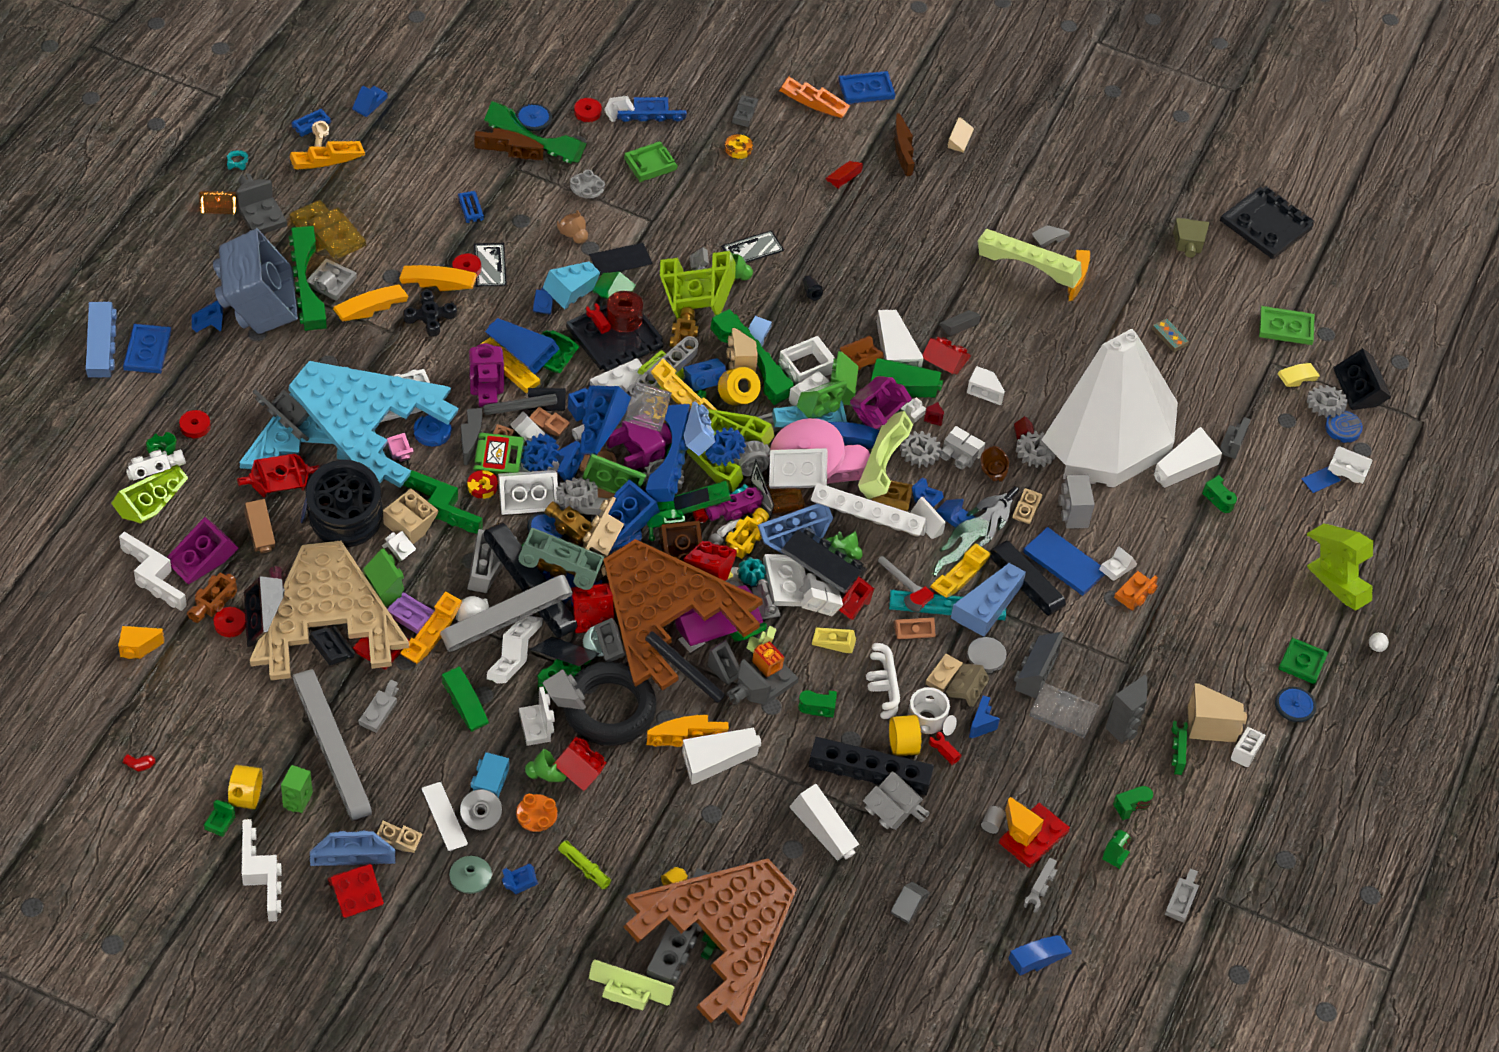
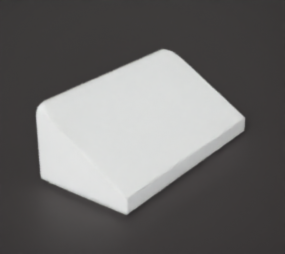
(934, 522)

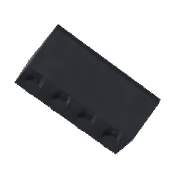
(823, 559)

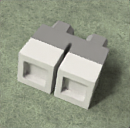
(962, 448)
(820, 596)

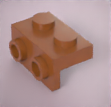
(862, 352)

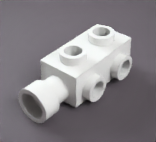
(150, 466)

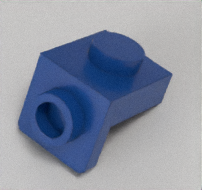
(543, 302)
(931, 495)
(519, 879)

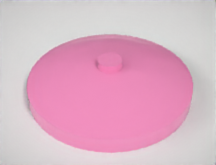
(813, 434)

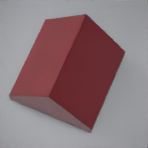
(934, 414)
(1022, 427)

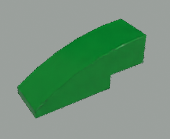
(464, 698)

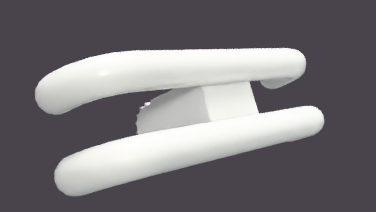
(885, 679)

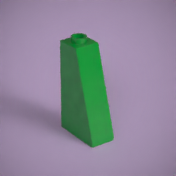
(917, 381)

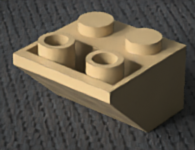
(741, 351)
(411, 515)

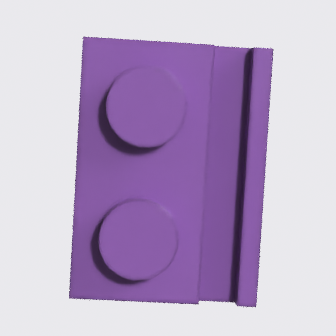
(410, 612)

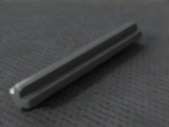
(520, 404)

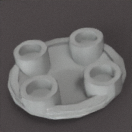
(587, 184)

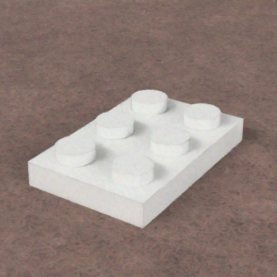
(621, 376)
(798, 468)
(784, 579)

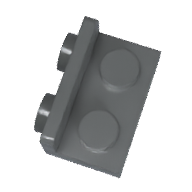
(1234, 438)

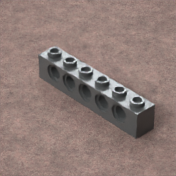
(668, 953)

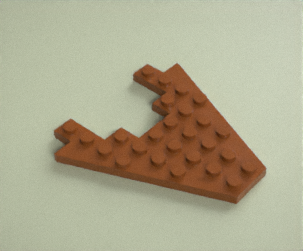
(657, 589)
(738, 911)

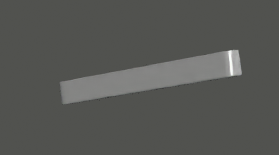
(332, 745)

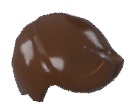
(994, 463)

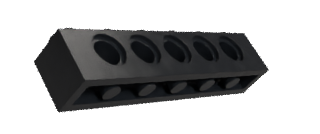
(865, 758)

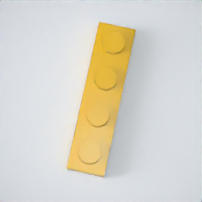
(516, 370)

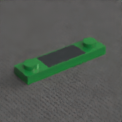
(698, 498)

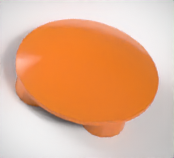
(536, 812)

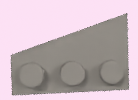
(484, 565)

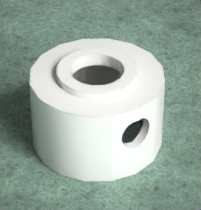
(938, 707)

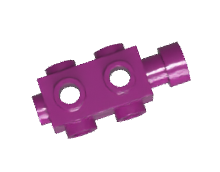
(734, 510)

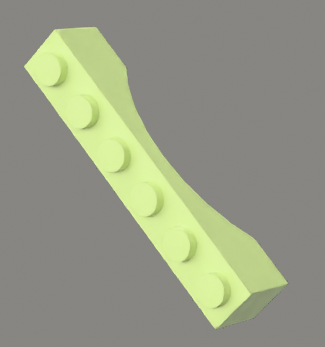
(1059, 267)
(874, 478)

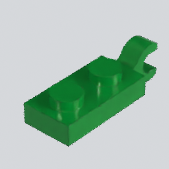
(1179, 744)

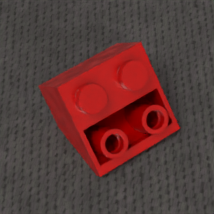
(945, 355)
(712, 559)
(580, 763)

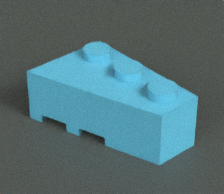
(571, 282)

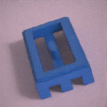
(310, 118)
(473, 216)

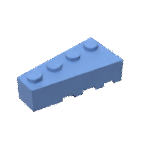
(101, 339)
(987, 601)

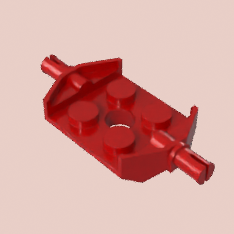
(266, 480)

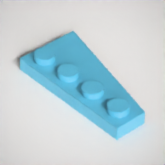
(786, 415)

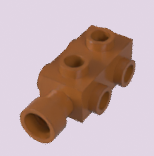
(213, 597)

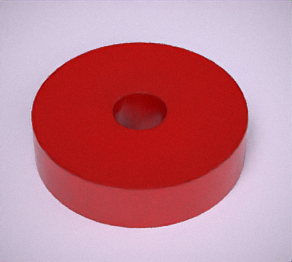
(587, 110)
(470, 260)
(196, 417)
(229, 629)

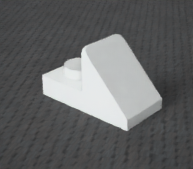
(526, 427)
(1118, 564)

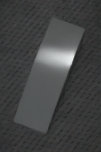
(470, 434)

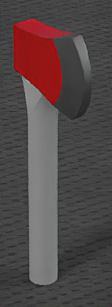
(919, 596)

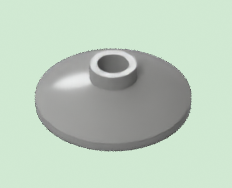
(481, 800)

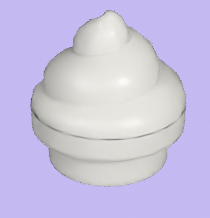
(1378, 642)

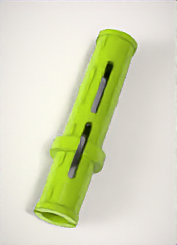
(591, 870)

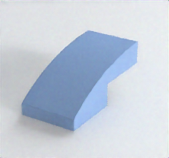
(759, 328)

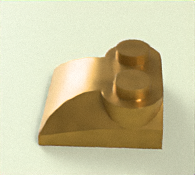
(896, 496)

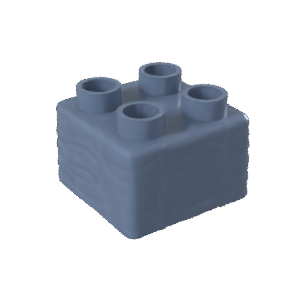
(256, 282)

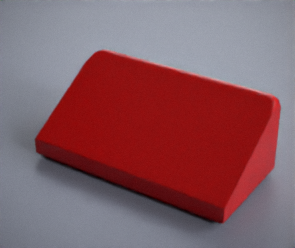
(844, 173)

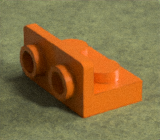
(1136, 590)

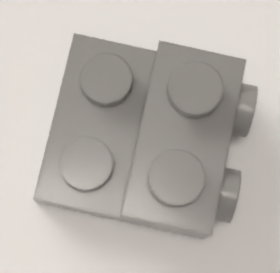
(892, 801)

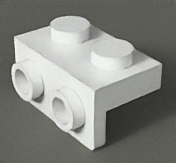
(1350, 465)

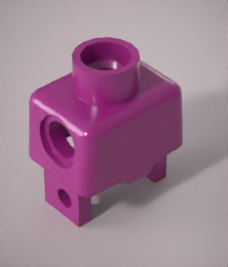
(486, 365)
(885, 398)
(641, 442)

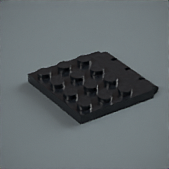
(1267, 221)
(613, 346)

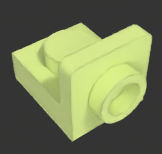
(764, 638)

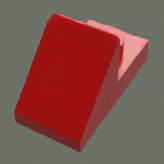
(856, 597)

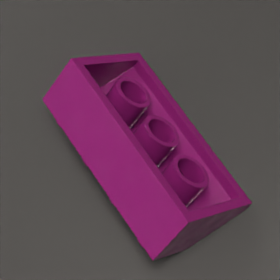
(698, 631)

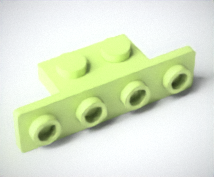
(629, 987)

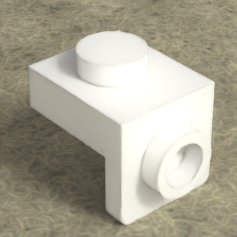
(618, 104)
(399, 545)

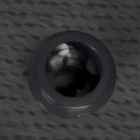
(813, 289)

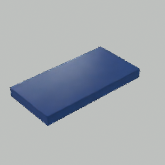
(1064, 561)

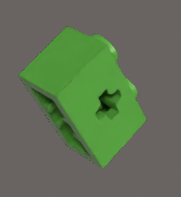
(296, 789)

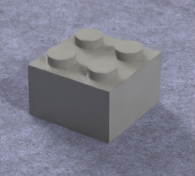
(1076, 501)

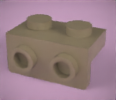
(968, 683)

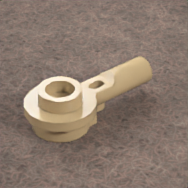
(321, 130)

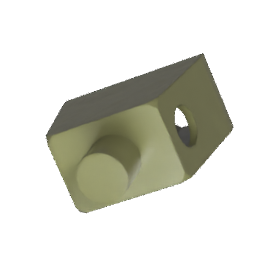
(1190, 235)

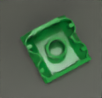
(563, 355)

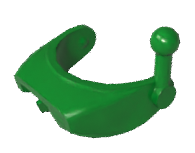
(660, 519)

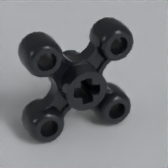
(430, 313)

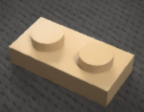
(943, 673)

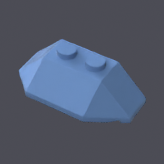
(779, 530)
(352, 849)

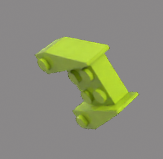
(698, 287)
(750, 427)
(1339, 563)

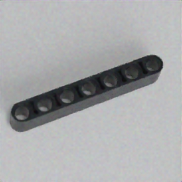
(508, 550)

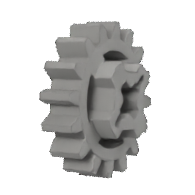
(1327, 401)
(919, 449)
(1034, 450)
(577, 492)

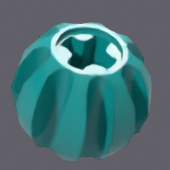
(751, 571)

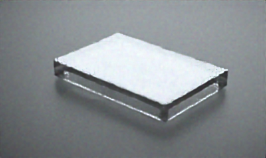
(648, 406)
(1064, 710)

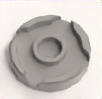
(988, 653)

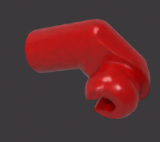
(139, 764)

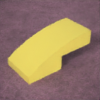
(1297, 374)

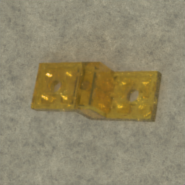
(331, 229)

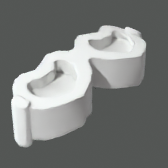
(727, 528)

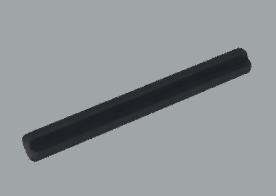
(684, 666)

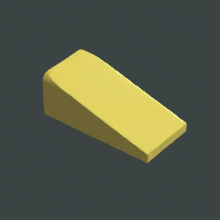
(835, 639)

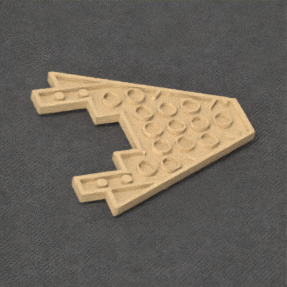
(323, 591)

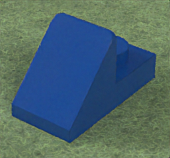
(369, 100)
(208, 316)
(569, 460)
(953, 512)
(983, 721)

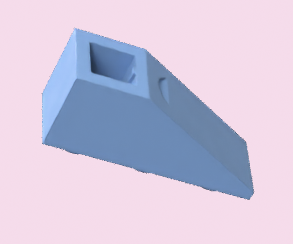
(698, 430)

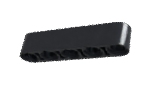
(1034, 583)

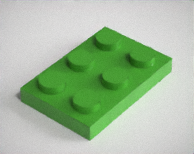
(1286, 325)

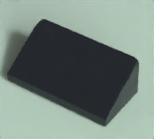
(560, 393)

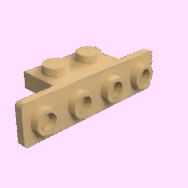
(604, 530)

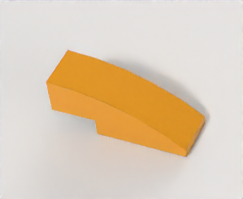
(1084, 257)

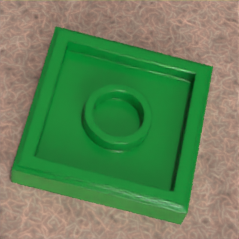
(1303, 660)

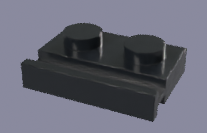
(332, 645)

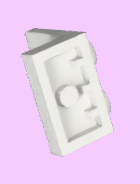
(537, 720)

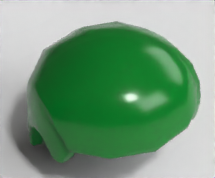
(164, 443)

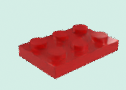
(1051, 832)

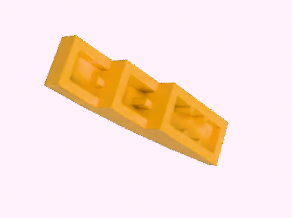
(333, 153)
(442, 277)
(369, 302)

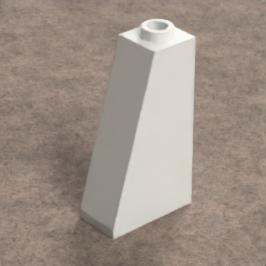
(896, 340)
(1188, 459)
(718, 752)
(824, 822)

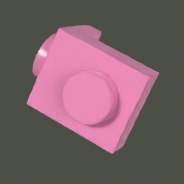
(399, 447)

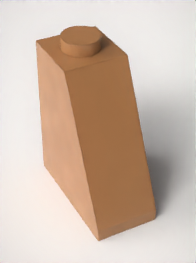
(259, 526)

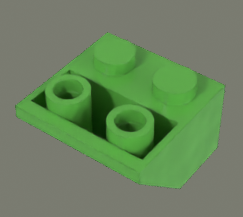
(845, 371)
(822, 399)
(384, 577)

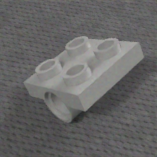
(331, 279)

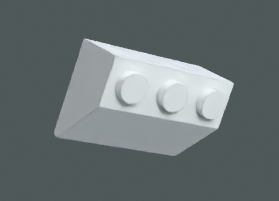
(527, 491)

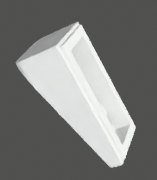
(1247, 748)

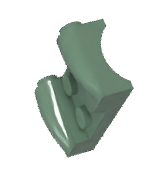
(562, 553)

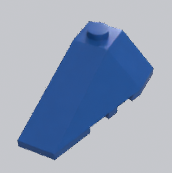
(603, 412)
(633, 509)

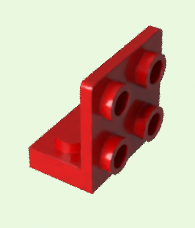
(592, 606)
(356, 890)

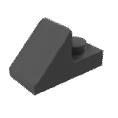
(610, 640)

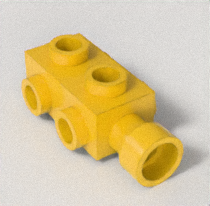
(740, 538)

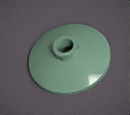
(474, 881)

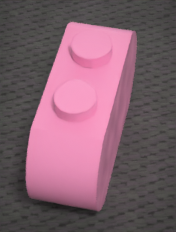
(852, 465)

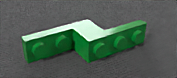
(444, 499)

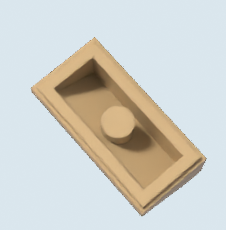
(960, 135)

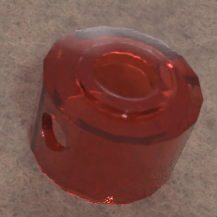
(620, 317)

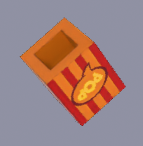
(768, 659)

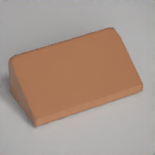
(914, 628)

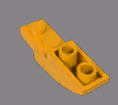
(676, 730)

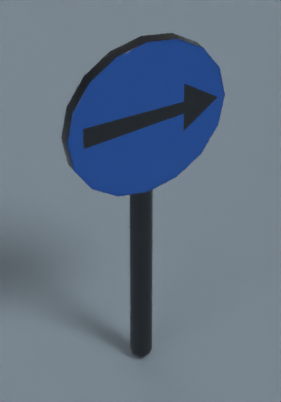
(305, 507)

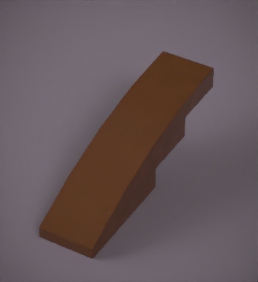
(903, 143)

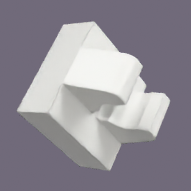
(914, 409)

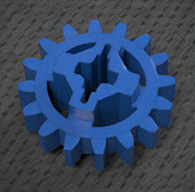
(734, 446)
(541, 452)

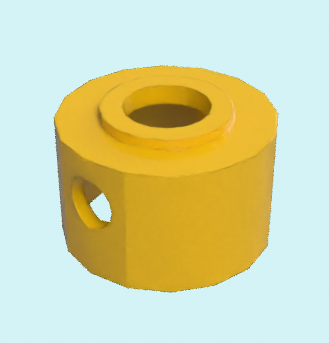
(729, 388)
(905, 735)
(245, 786)

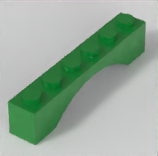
(566, 146)
(313, 309)
(776, 383)

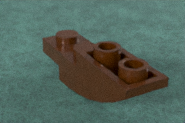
(514, 143)

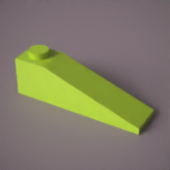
(149, 495)

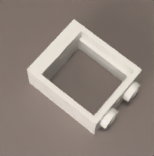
(803, 349)

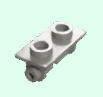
(768, 609)

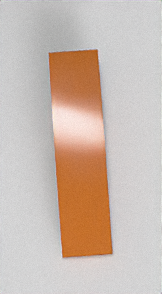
(813, 98)

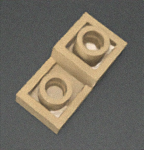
(1027, 506)
(401, 839)

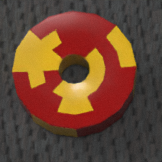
(482, 477)

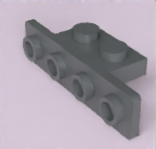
(288, 409)

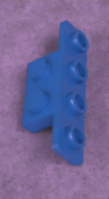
(651, 108)

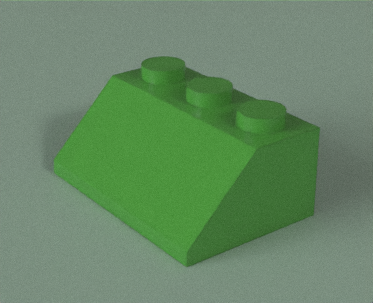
(609, 474)

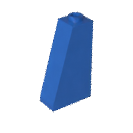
(525, 345)

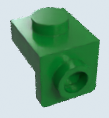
(220, 818)

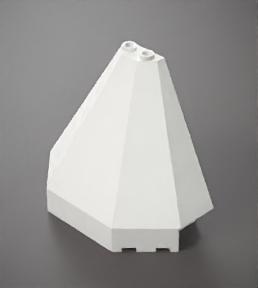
(1116, 416)

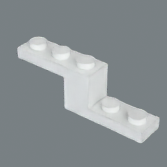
(152, 571)
(514, 649)
(261, 870)

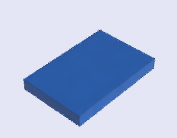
(866, 87)
(147, 348)

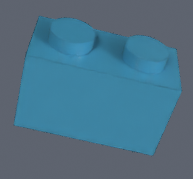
(491, 773)

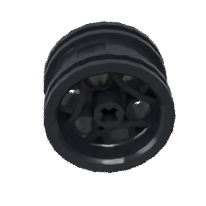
(345, 515)

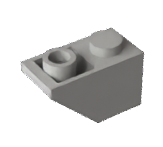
(563, 691)

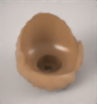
(574, 226)

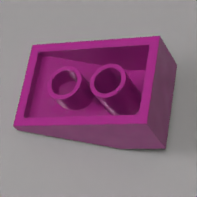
(201, 551)

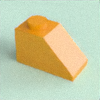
(139, 641)
(1022, 822)

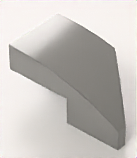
(1048, 234)

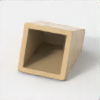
(1214, 716)

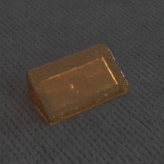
(217, 202)

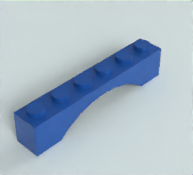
(664, 480)

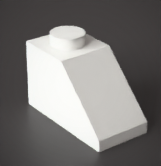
(985, 386)

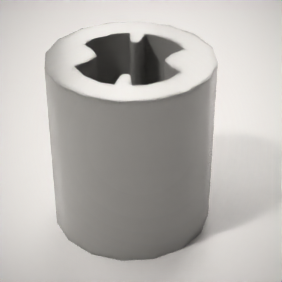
(993, 819)

